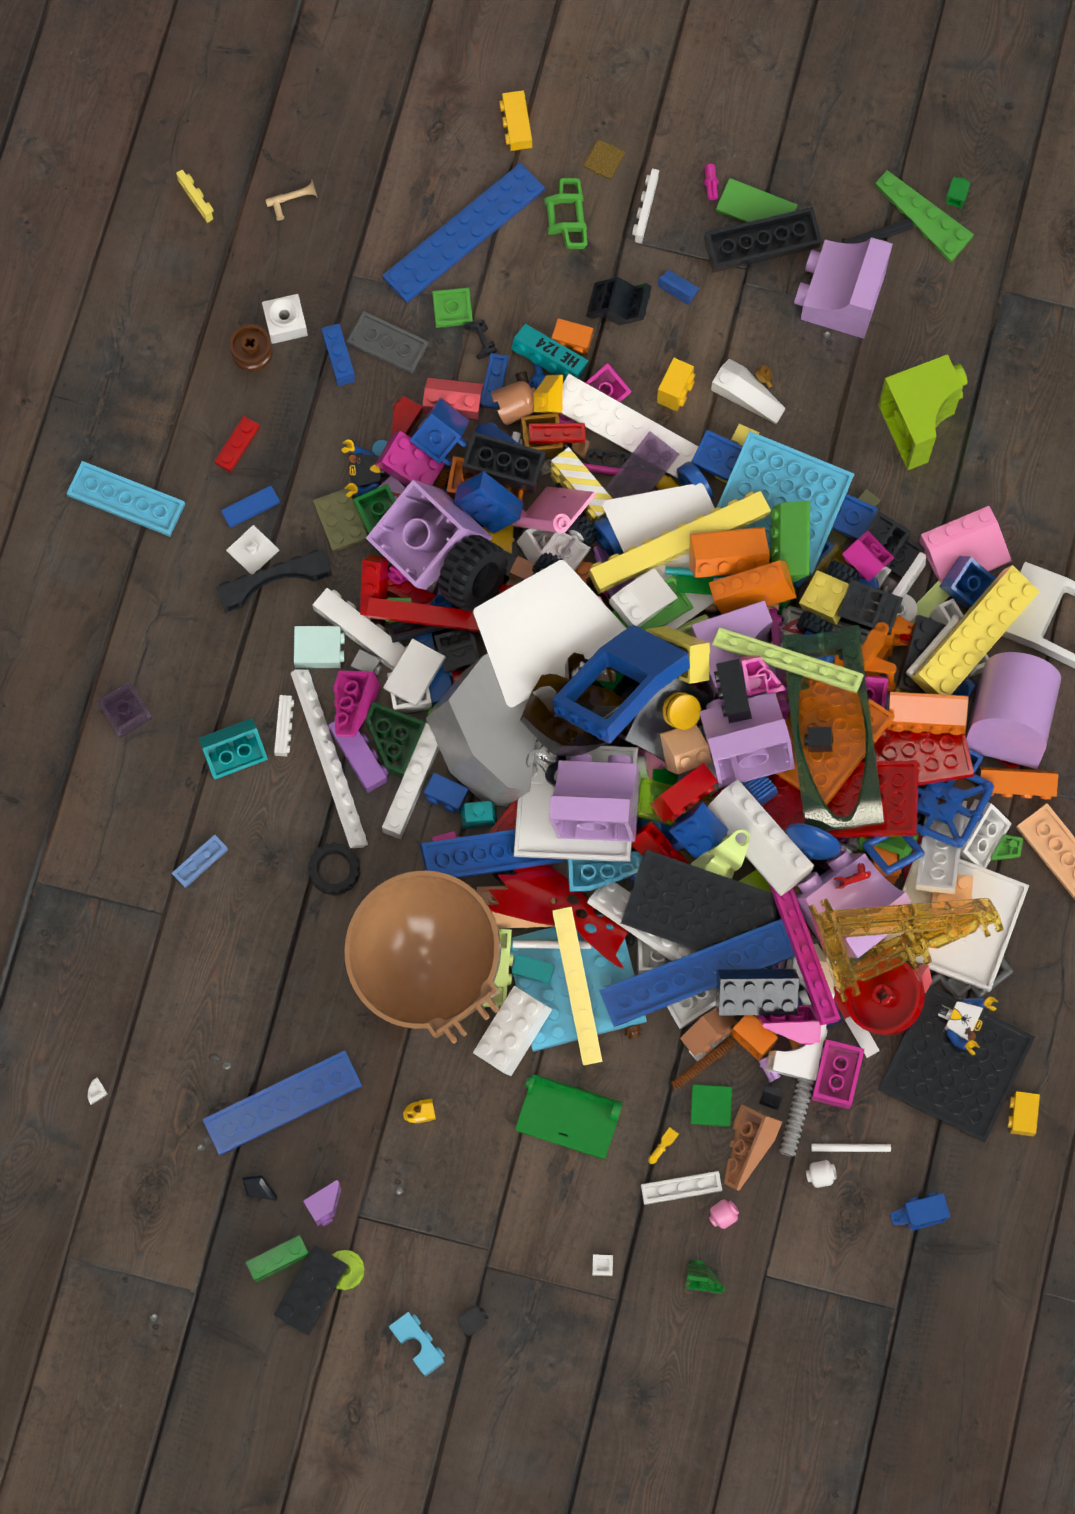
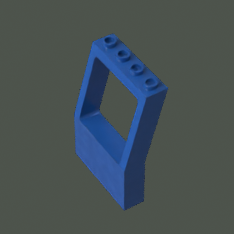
(635, 655)

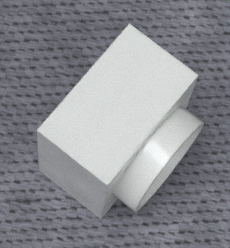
(281, 308)

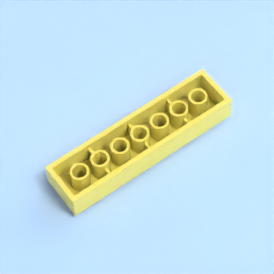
(976, 633)

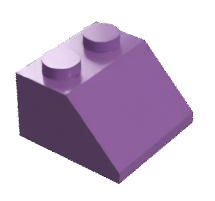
(324, 1203)

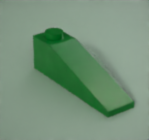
(702, 1278)

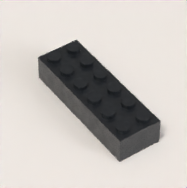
(762, 239)

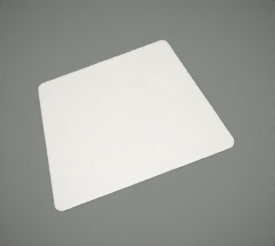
(652, 513)
(540, 625)

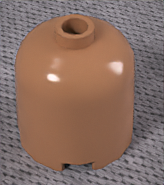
(514, 401)

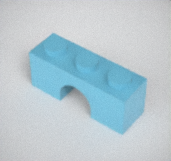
(408, 1328)

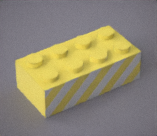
(573, 474)

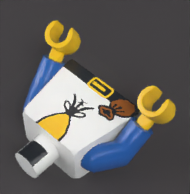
(966, 1021)

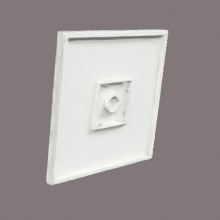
(535, 832)
(974, 958)

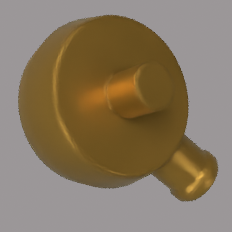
(764, 375)

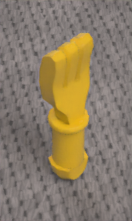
(667, 1139)

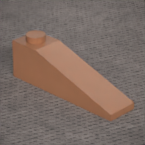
(752, 1139)

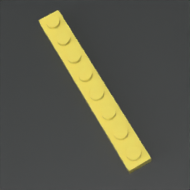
(577, 986)

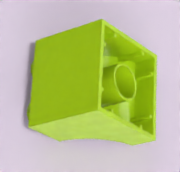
(917, 403)

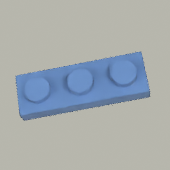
(199, 861)

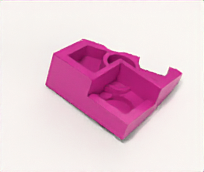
(759, 676)

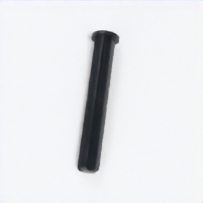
(881, 233)

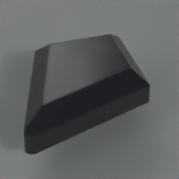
(258, 1188)

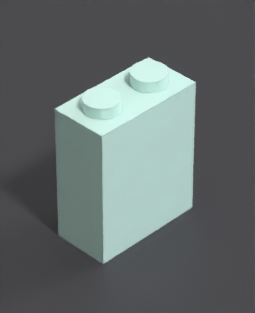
(318, 646)

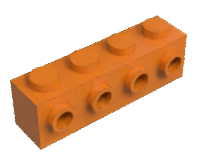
(1021, 782)

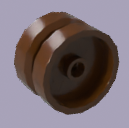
(251, 348)

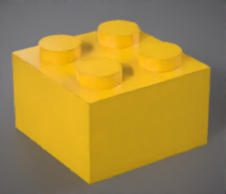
(676, 384)

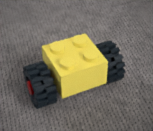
(824, 598)

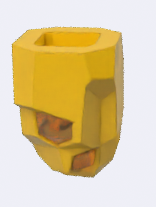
(419, 1111)

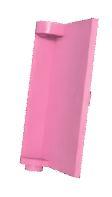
(555, 509)

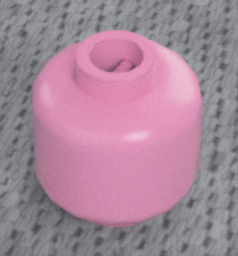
(723, 1214)

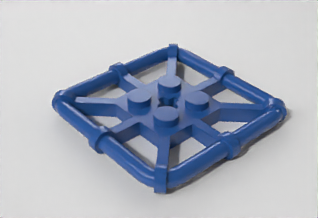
(947, 811)

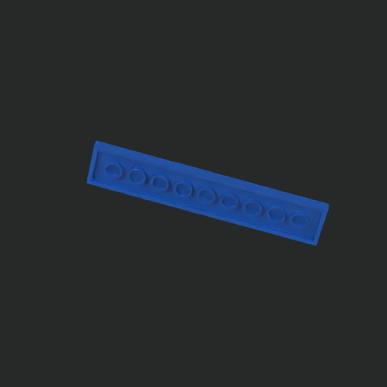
(463, 233)
(720, 455)
(695, 973)

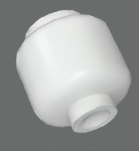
(821, 1173)

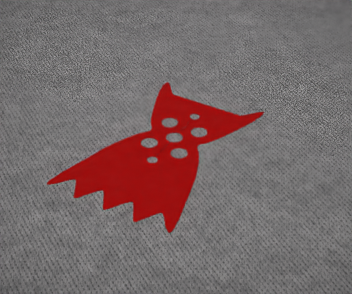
(530, 897)

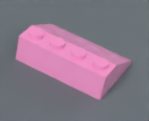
(972, 536)

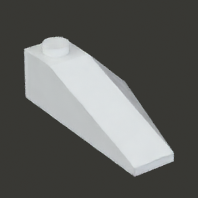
(742, 388)

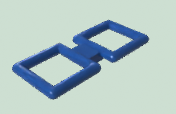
(918, 853)

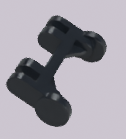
(475, 326)

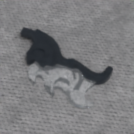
(547, 762)

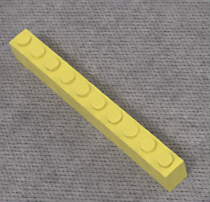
(676, 543)

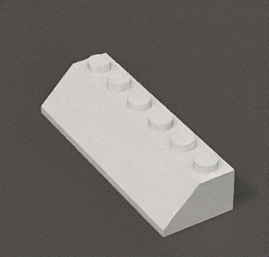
(769, 845)

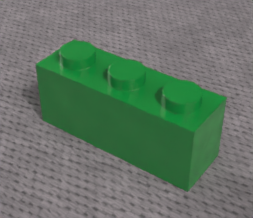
(277, 1259)

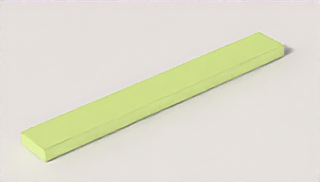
(788, 660)

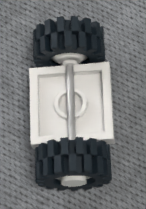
(568, 546)

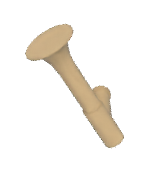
(276, 200)

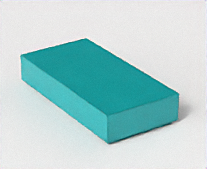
(533, 969)

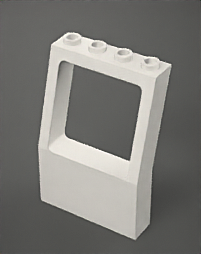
(1034, 620)

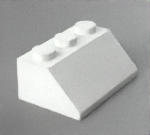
(985, 835)

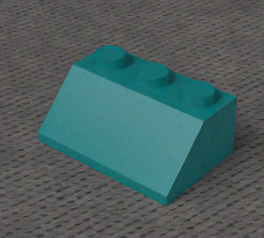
(233, 748)

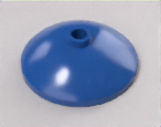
(813, 841)

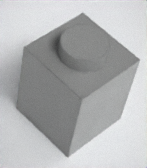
(366, 662)

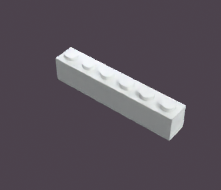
(359, 628)
(411, 784)

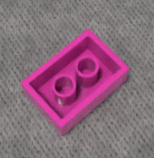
(407, 461)
(837, 1074)

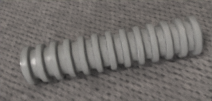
(796, 1116)

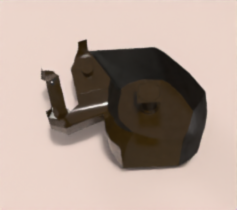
(556, 732)

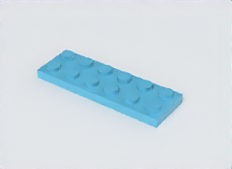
(126, 498)

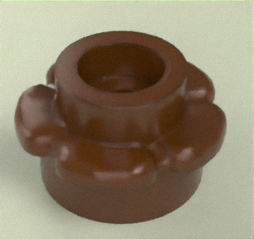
(633, 1031)

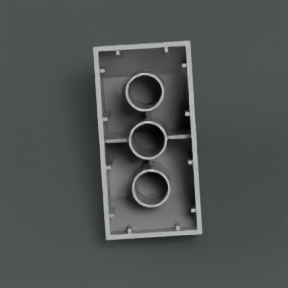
(483, 736)

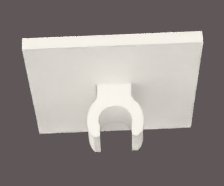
(252, 550)

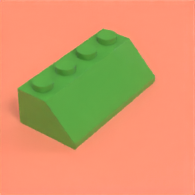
(791, 537)

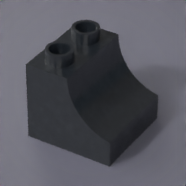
(648, 724)

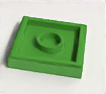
(452, 307)

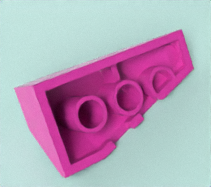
(353, 699)

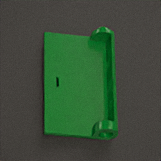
(562, 1109)

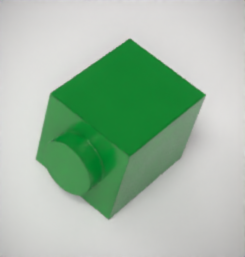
(957, 192)

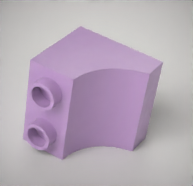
(844, 285)
(422, 531)
(749, 621)
(749, 746)
(596, 799)
(870, 892)

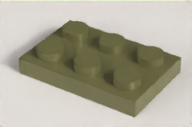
(340, 520)

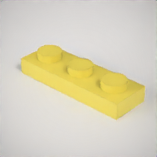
(195, 195)

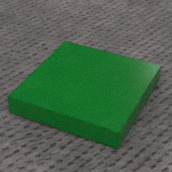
(711, 1105)

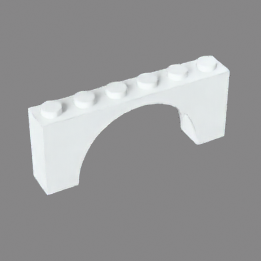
(804, 1059)

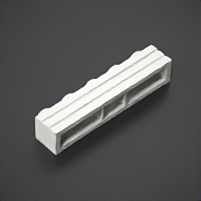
(284, 725)

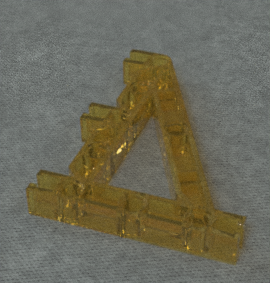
(922, 928)

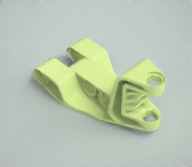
(724, 857)

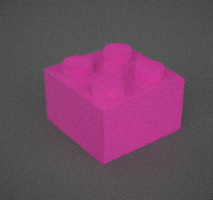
(867, 556)

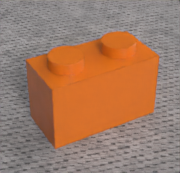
(573, 336)

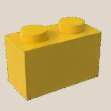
(1024, 1113)

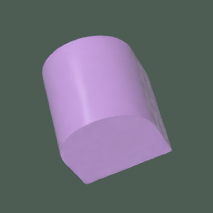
(1014, 708)

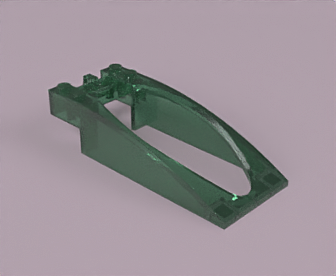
(869, 805)

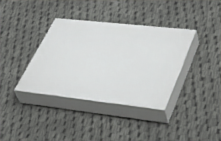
(414, 672)

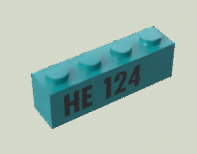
(548, 353)

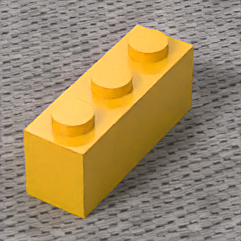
(516, 120)

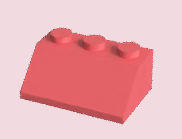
(460, 395)

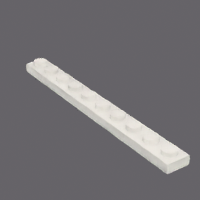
(329, 759)

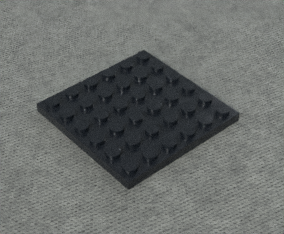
(950, 1081)

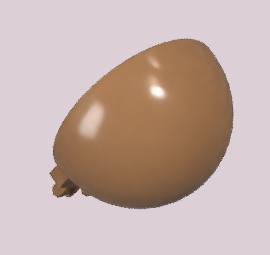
(424, 952)

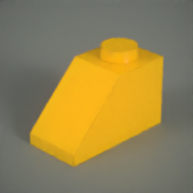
(549, 395)

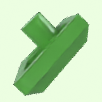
(1008, 848)

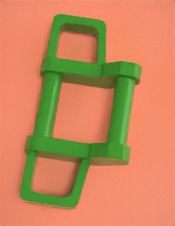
(565, 227)

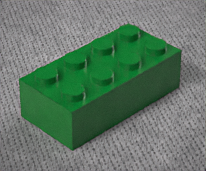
(373, 507)

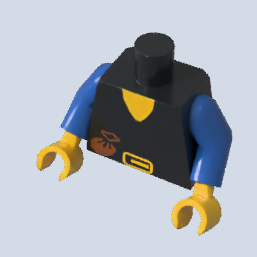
(363, 472)

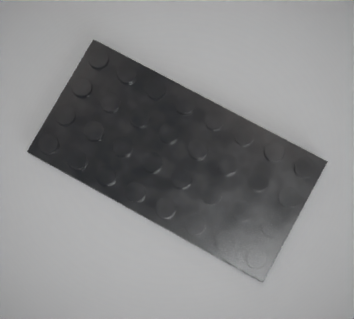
(694, 904)

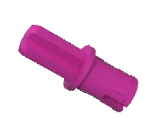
(711, 181)

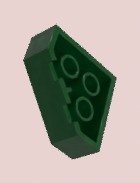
(394, 737)

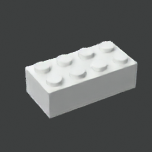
(512, 1031)

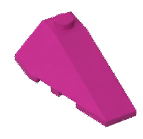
(608, 382)

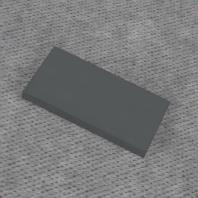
(387, 342)

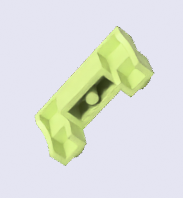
(503, 978)

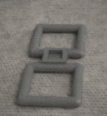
(957, 988)

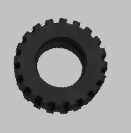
(472, 572)

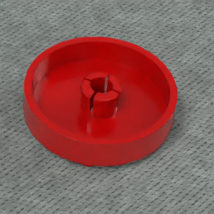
(894, 1012)

